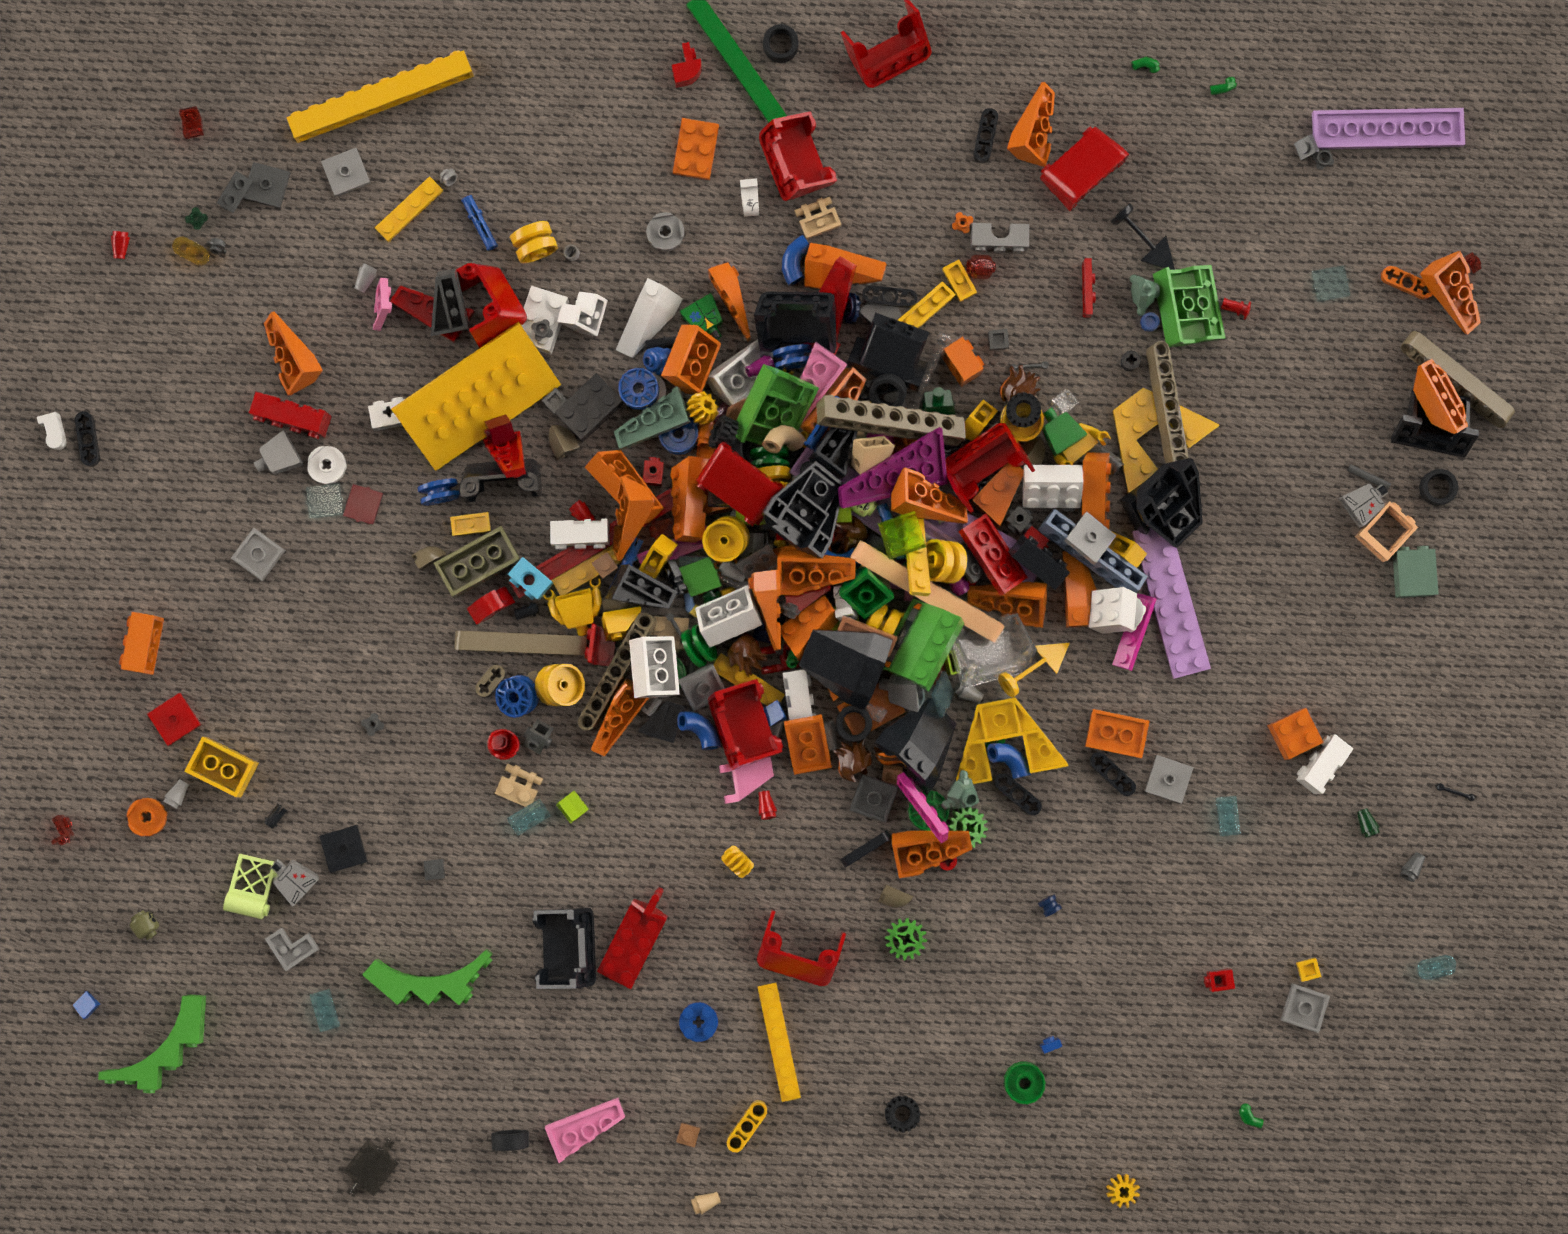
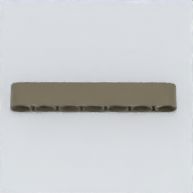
(1169, 397)
(1481, 397)
(520, 643)
(608, 677)

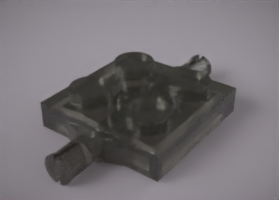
(371, 1167)

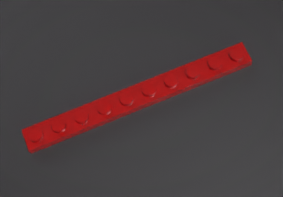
(572, 557)

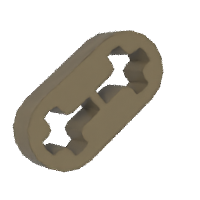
(486, 677)

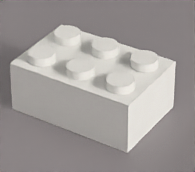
(540, 306)
(1052, 486)
(728, 616)
(654, 667)

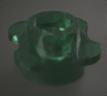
(202, 218)

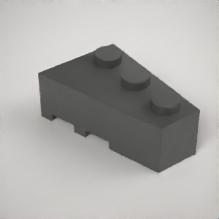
(449, 306)

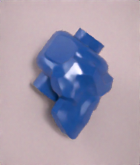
(655, 359)

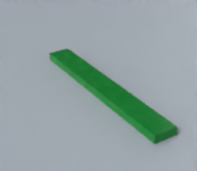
(735, 59)

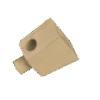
(870, 452)

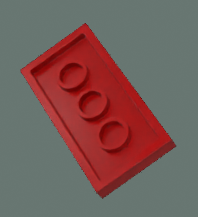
(993, 554)

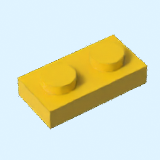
(959, 280)
(470, 524)

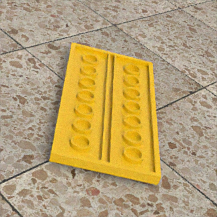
(489, 383)

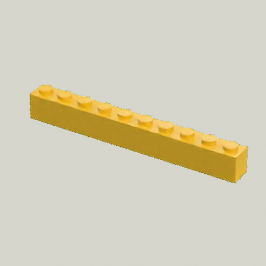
(379, 96)

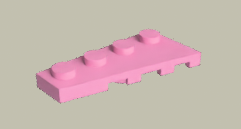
(821, 371)
(578, 1129)

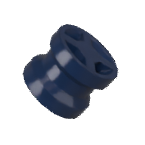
(1049, 905)

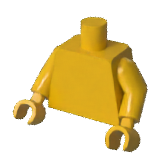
(1080, 448)
(576, 608)

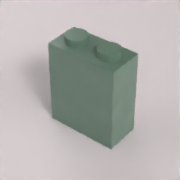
(1415, 572)

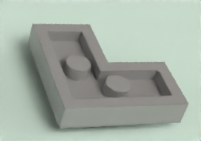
(291, 953)

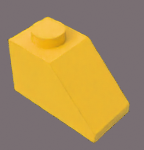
(979, 419)
(1128, 550)
(658, 556)
(618, 622)

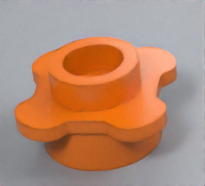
(967, 221)

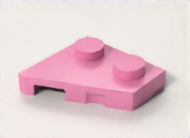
(382, 304)

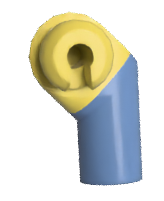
(690, 605)

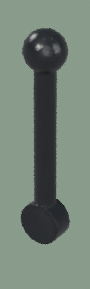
(1471, 797)

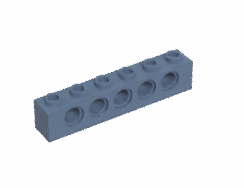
(1109, 566)

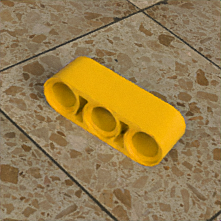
(744, 1135)

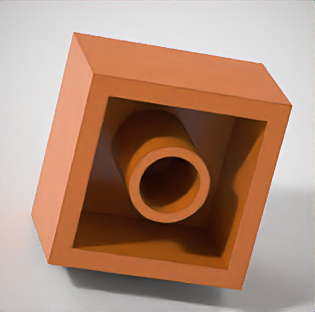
(962, 361)
(1295, 733)

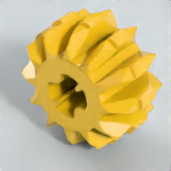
(702, 408)
(737, 861)
(1130, 1189)

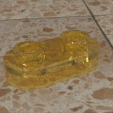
(191, 251)

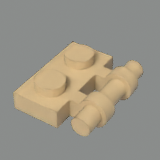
(818, 223)
(665, 628)
(517, 792)

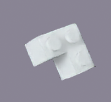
(585, 315)

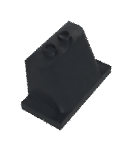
(891, 349)
(1418, 432)

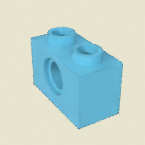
(525, 568)

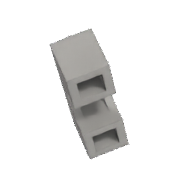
(983, 238)

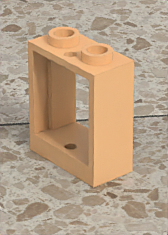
(1373, 545)

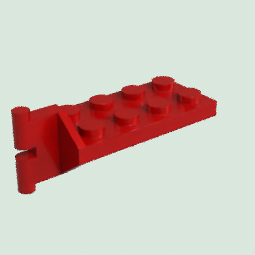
(633, 941)

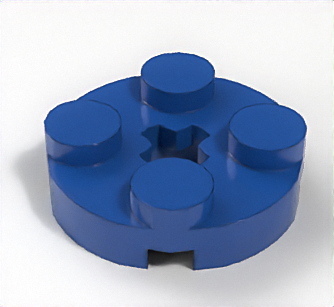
(691, 1030)

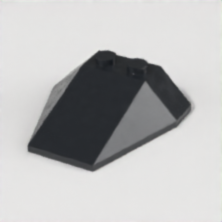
(1172, 501)
(806, 510)
(847, 662)
(920, 743)

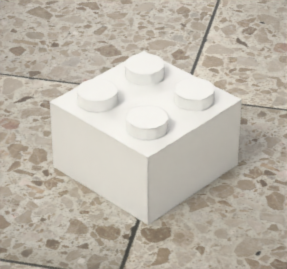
(1113, 610)

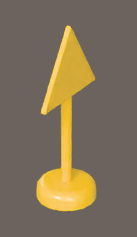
(1051, 654)

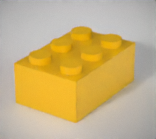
(221, 767)

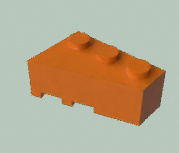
(998, 493)
(817, 616)

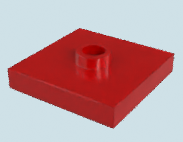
(174, 719)

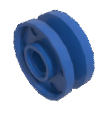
(792, 356)
(636, 377)
(682, 445)
(439, 491)
(507, 699)

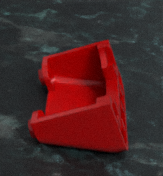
(794, 156)
(1083, 167)
(738, 483)
(743, 724)

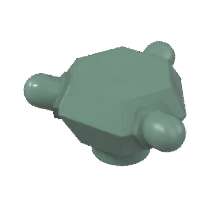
(1143, 293)
(961, 793)

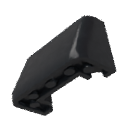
(795, 319)
(478, 473)
(566, 948)

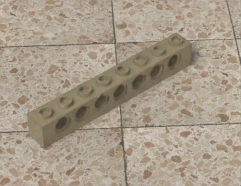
(887, 420)

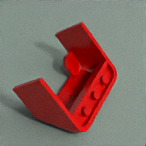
(893, 55)
(500, 313)
(981, 459)
(794, 966)

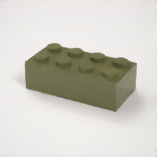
(477, 562)

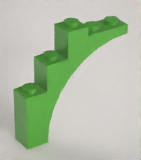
(399, 985)
(187, 1031)

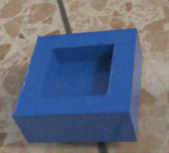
(1050, 1044)

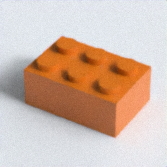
(691, 359)
(141, 643)

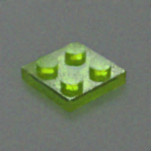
(902, 535)

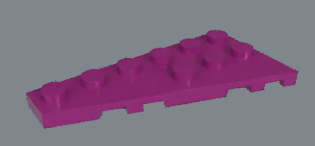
(878, 482)

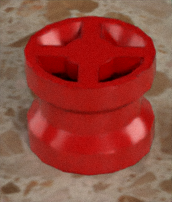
(952, 864)

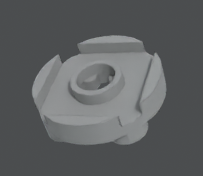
(656, 226)

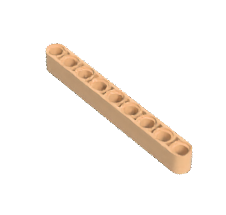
(939, 597)

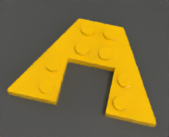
(1135, 419)
(1001, 721)

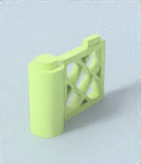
(246, 902)

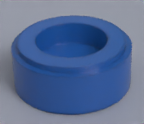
(1149, 321)

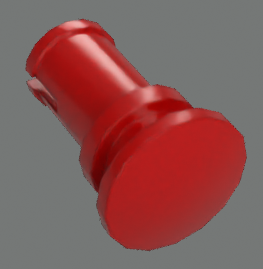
(1236, 307)

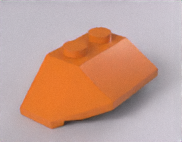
(1439, 398)

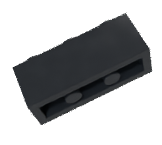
(1039, 561)

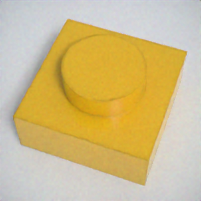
(1308, 969)

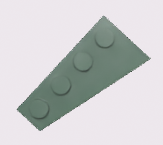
(658, 419)

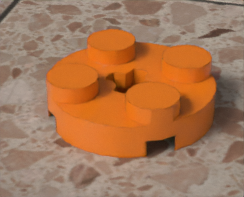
(135, 817)

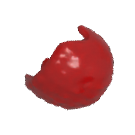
(503, 744)

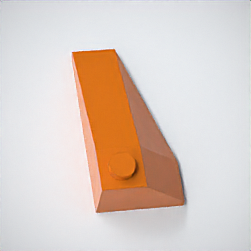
(822, 257)
(727, 285)
(1451, 286)
(295, 359)
(928, 501)
(1077, 592)
(1026, 599)

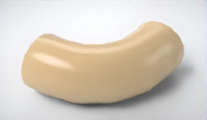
(783, 435)

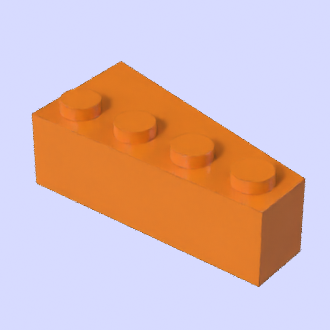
(847, 385)
(609, 467)
(1096, 486)
(688, 500)

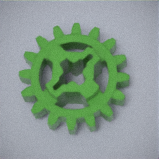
(975, 824)
(909, 930)

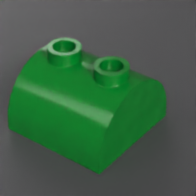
(865, 592)

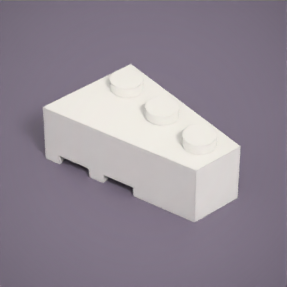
(579, 534)
(797, 694)
(1324, 764)

